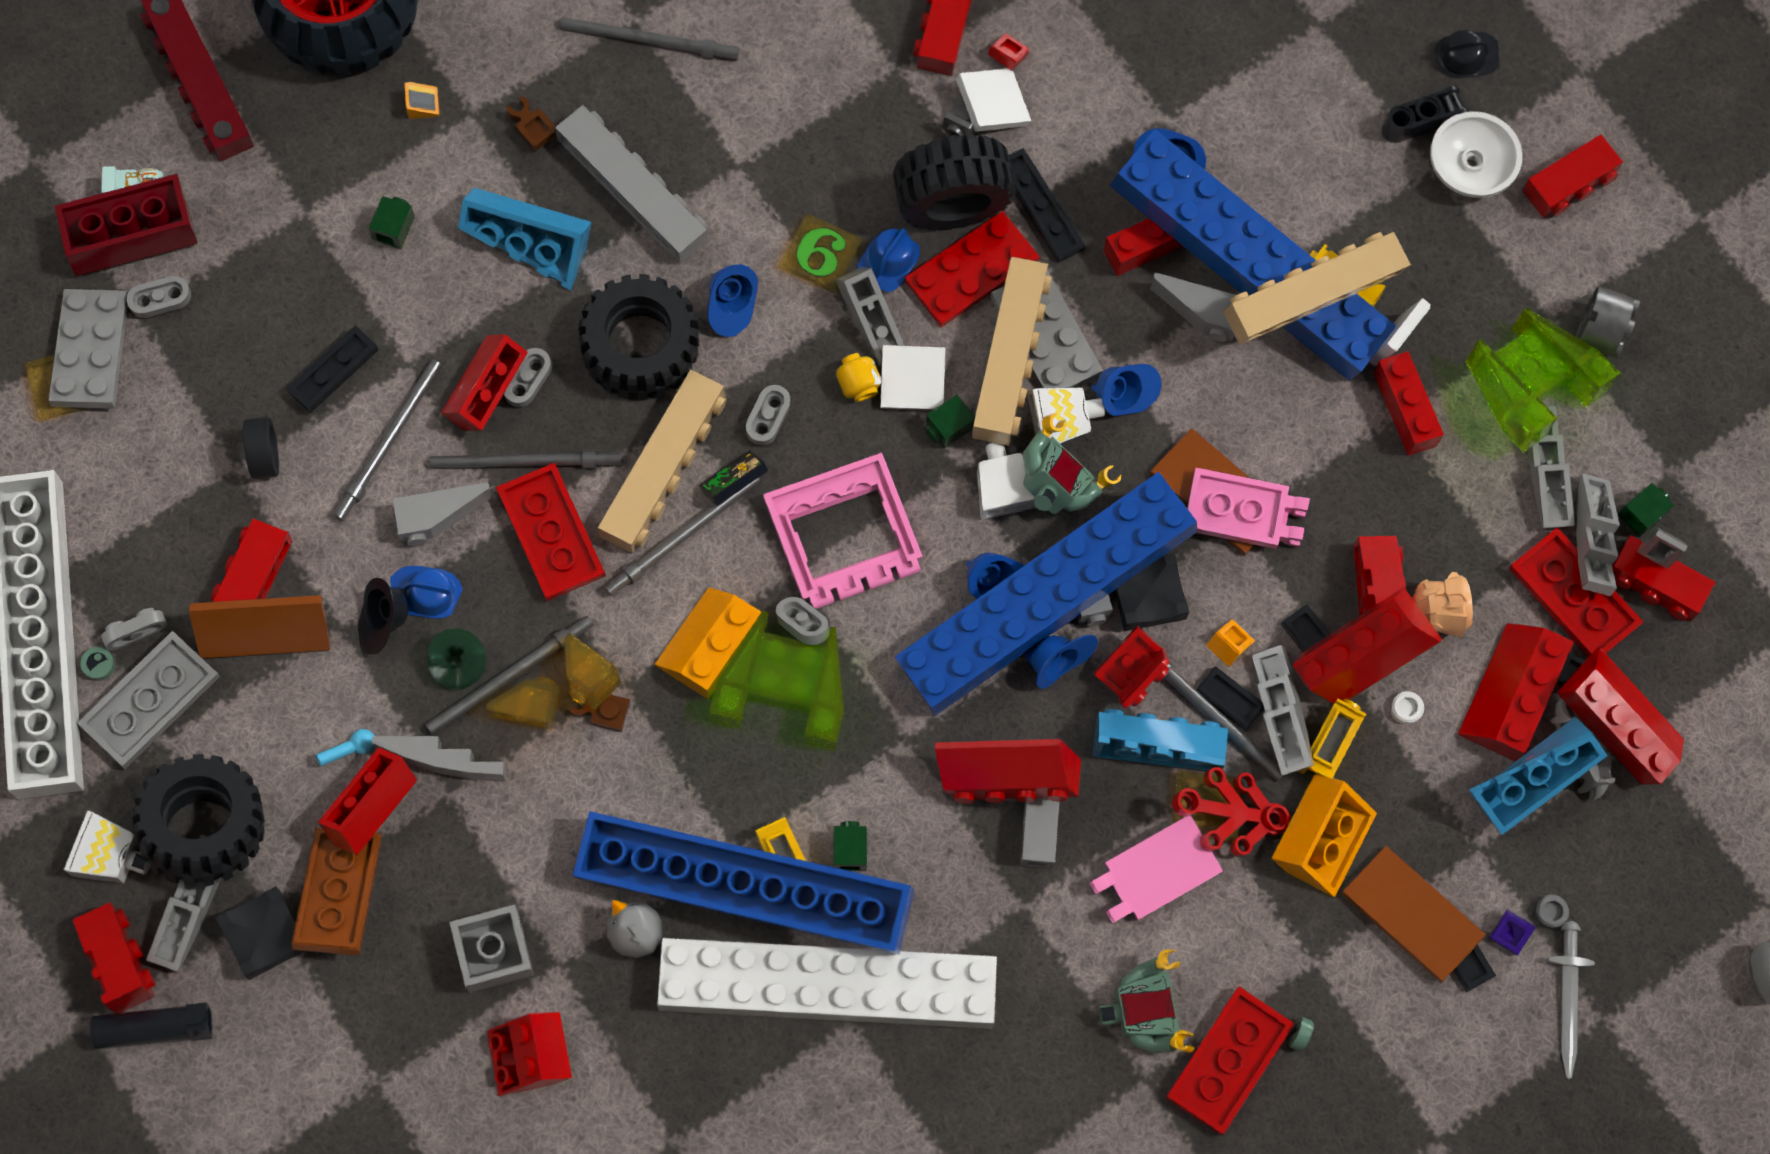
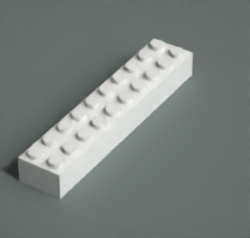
(37, 639)
(827, 983)

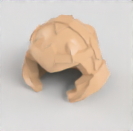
(1446, 604)

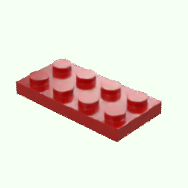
(969, 269)
(550, 532)
(1554, 580)
(1230, 1060)

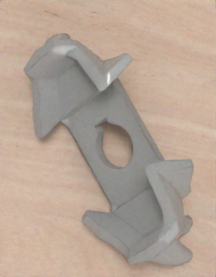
(1598, 776)

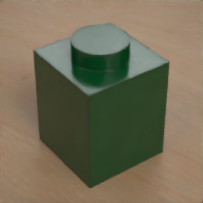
(392, 221)
(949, 422)
(1646, 509)
(850, 846)

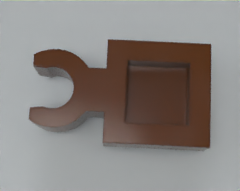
(532, 126)
(609, 714)

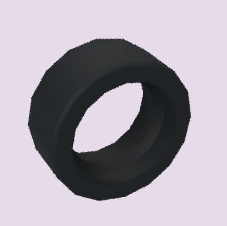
(260, 447)

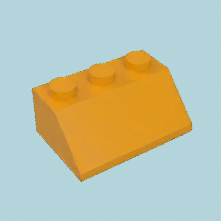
(708, 640)
(1324, 834)

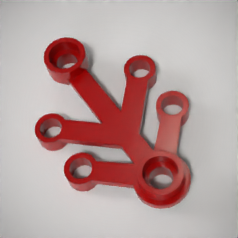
(1235, 811)

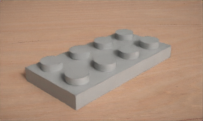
(88, 348)
(1062, 351)
(148, 700)

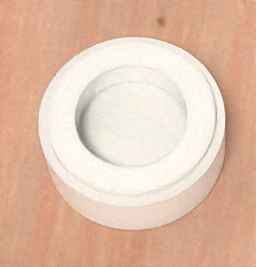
(1407, 708)

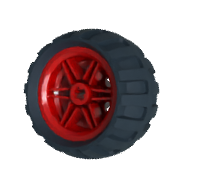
(342, 40)

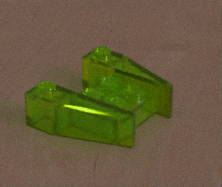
(1532, 370)
(783, 675)

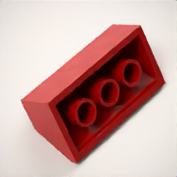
(1367, 648)
(1515, 689)
(1623, 719)
(1008, 770)

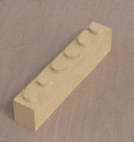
(1315, 288)
(1010, 351)
(661, 462)

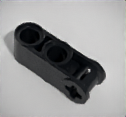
(1438, 106)

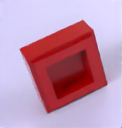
(1008, 51)

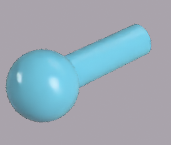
(359, 743)

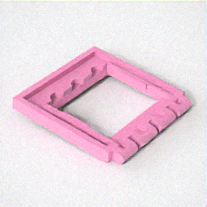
(831, 489)

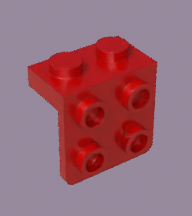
(1133, 667)

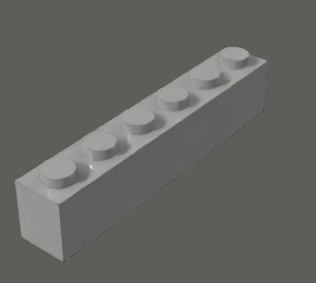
(632, 184)

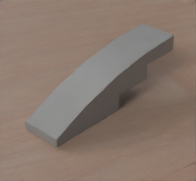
(1551, 479)
(1595, 534)
(1661, 547)
(1283, 710)
(427, 754)
(181, 923)

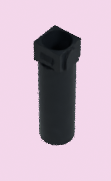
(152, 1026)

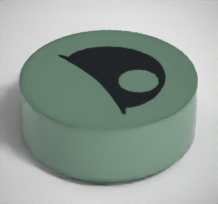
(97, 663)
(1301, 1033)

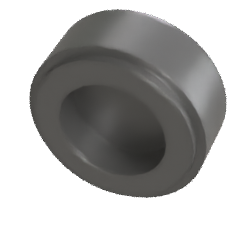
(1551, 911)

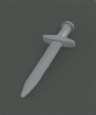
(1569, 1018)

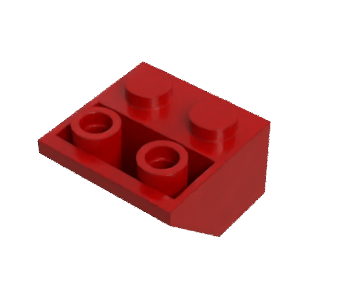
(529, 1053)

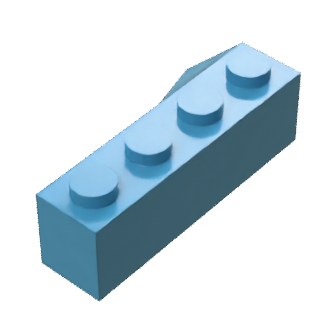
(529, 233)
(1159, 741)
(1538, 775)

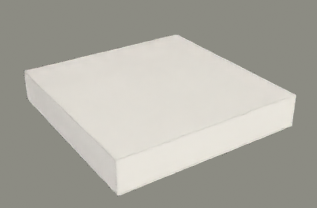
(993, 99)
(1404, 326)
(912, 377)

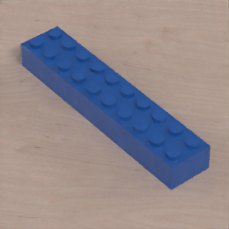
(1243, 248)
(1047, 593)
(744, 882)

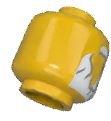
(858, 377)

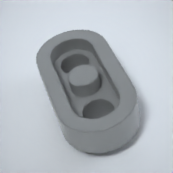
(159, 295)
(528, 379)
(767, 416)
(806, 622)
(124, 633)

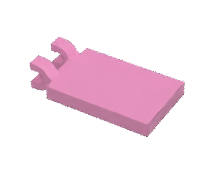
(1245, 509)
(1157, 870)

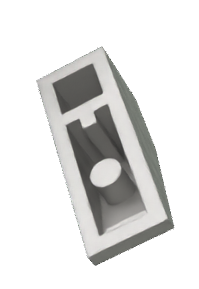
(1197, 304)
(869, 310)
(431, 513)

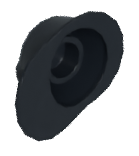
(1467, 54)
(381, 613)

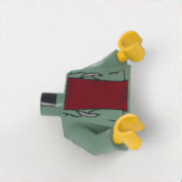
(1056, 476)
(1147, 1007)

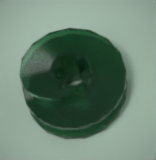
(445, 670)

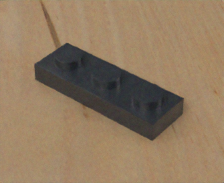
(332, 369)

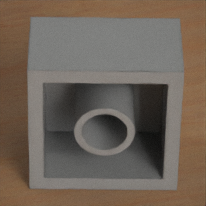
(491, 948)

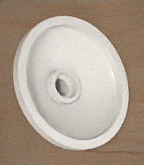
(1480, 139)

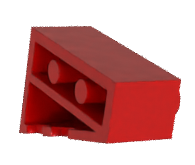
(1377, 569)
(114, 958)

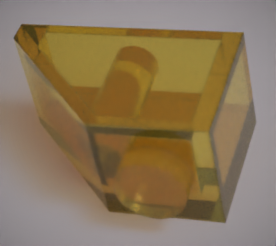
(588, 673)
(528, 703)

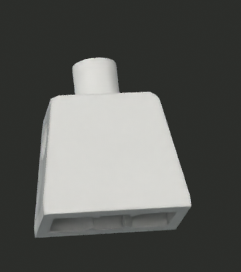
(1002, 484)

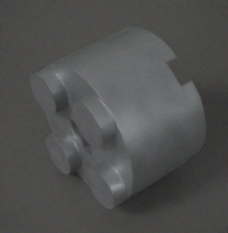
(1608, 321)

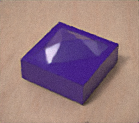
(1512, 932)

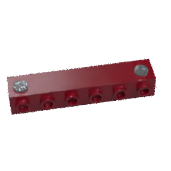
(198, 77)

